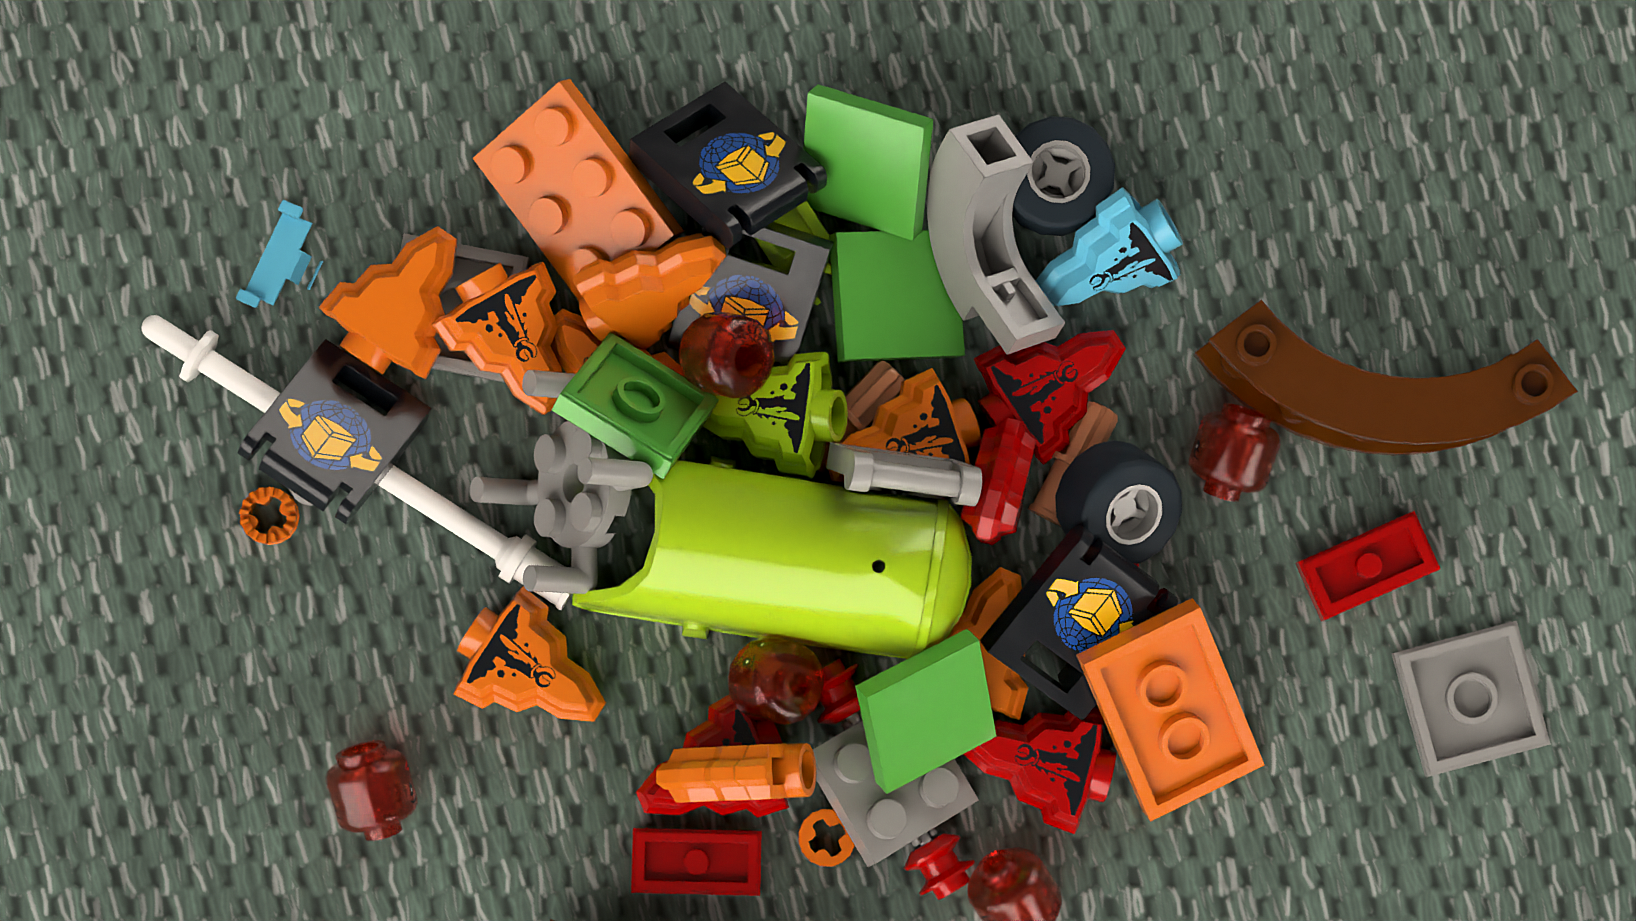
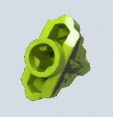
(787, 416)

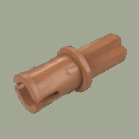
(873, 389)
(1090, 430)

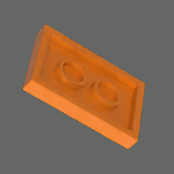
(574, 185)
(1170, 709)

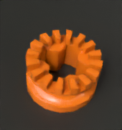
(263, 497)
(822, 856)

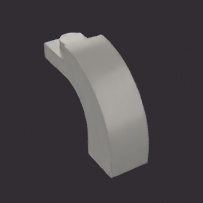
(974, 237)

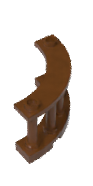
(1369, 411)

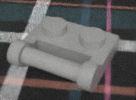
(914, 473)

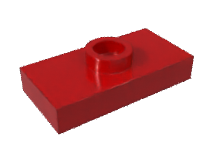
(1367, 566)
(696, 861)

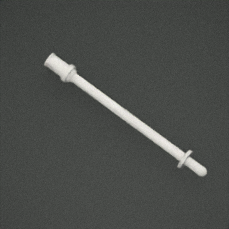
(510, 554)

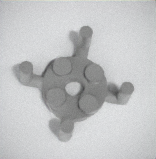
(575, 493)

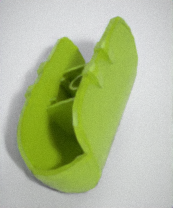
(796, 562)

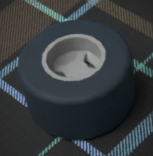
(1074, 162)
(1121, 499)

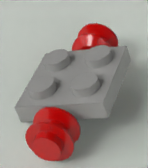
(889, 821)

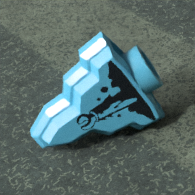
(1115, 252)

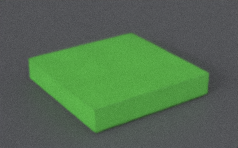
(871, 158)
(891, 299)
(635, 404)
(926, 710)

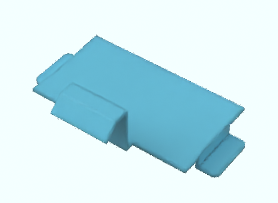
(280, 259)

